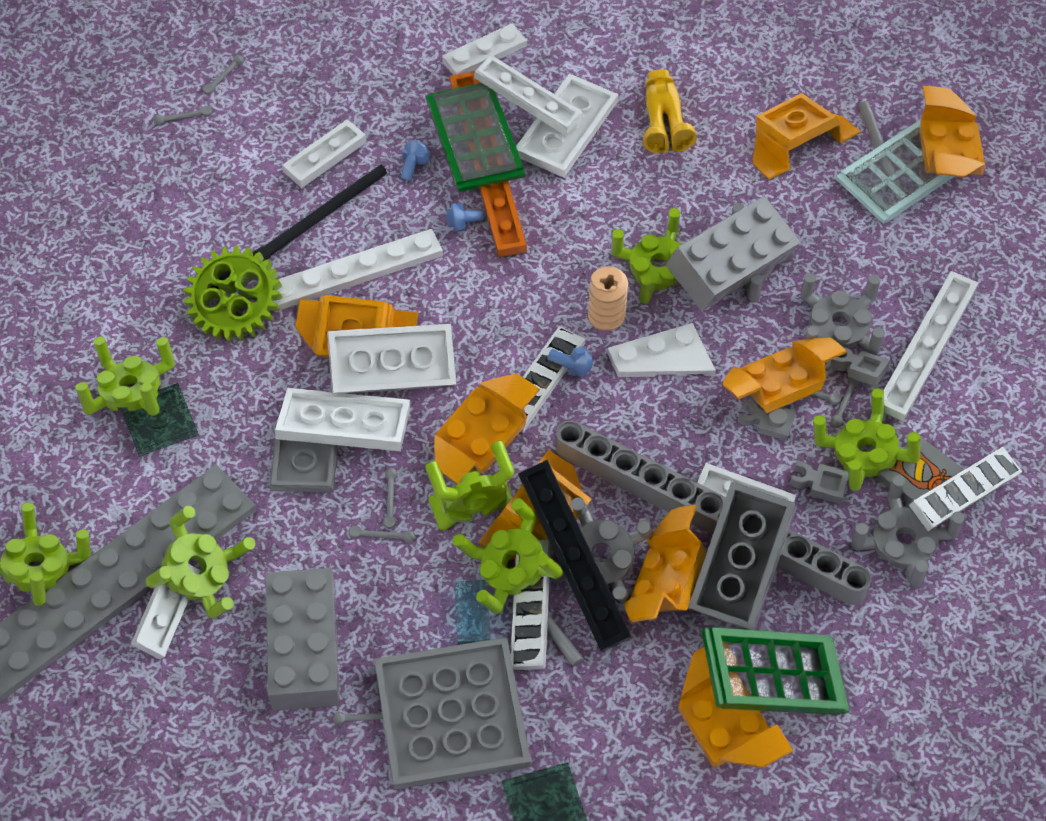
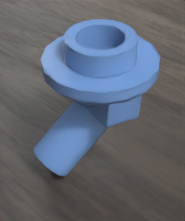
(414, 153)
(458, 217)
(578, 363)

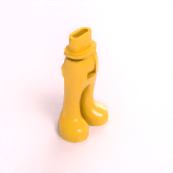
(664, 99)

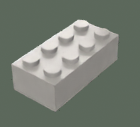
(732, 253)
(742, 556)
(302, 639)

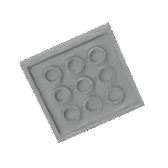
(451, 713)

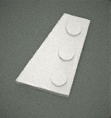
(663, 353)

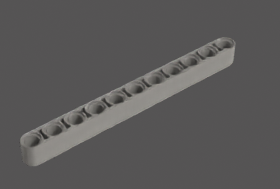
(672, 483)

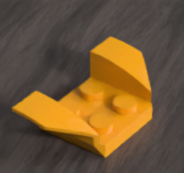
(789, 127)
(949, 135)
(345, 313)
(785, 374)
(486, 416)
(569, 484)
(668, 568)
(727, 733)

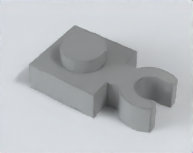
(862, 367)
(774, 424)
(826, 482)

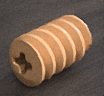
(607, 298)

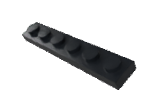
(574, 556)

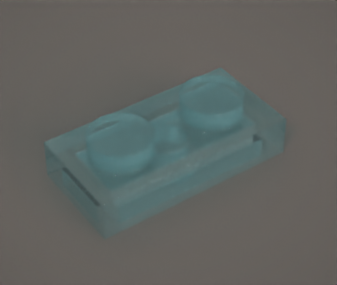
(471, 616)

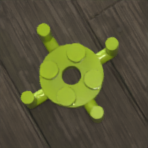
(646, 251)
(114, 381)
(867, 432)
(473, 494)
(41, 549)
(500, 549)
(208, 554)

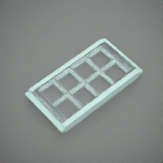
(891, 176)

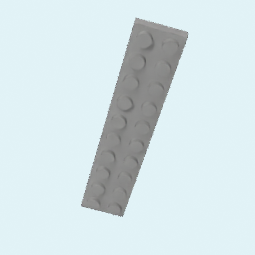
(111, 579)

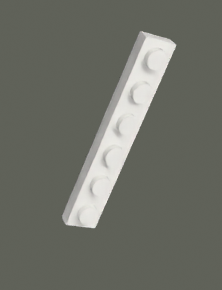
(359, 268)
(927, 345)

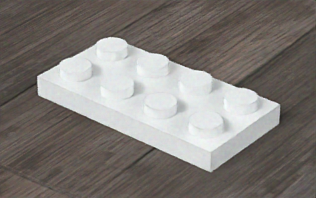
(552, 149)
(391, 358)
(343, 419)

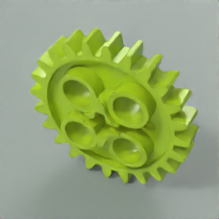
(222, 317)

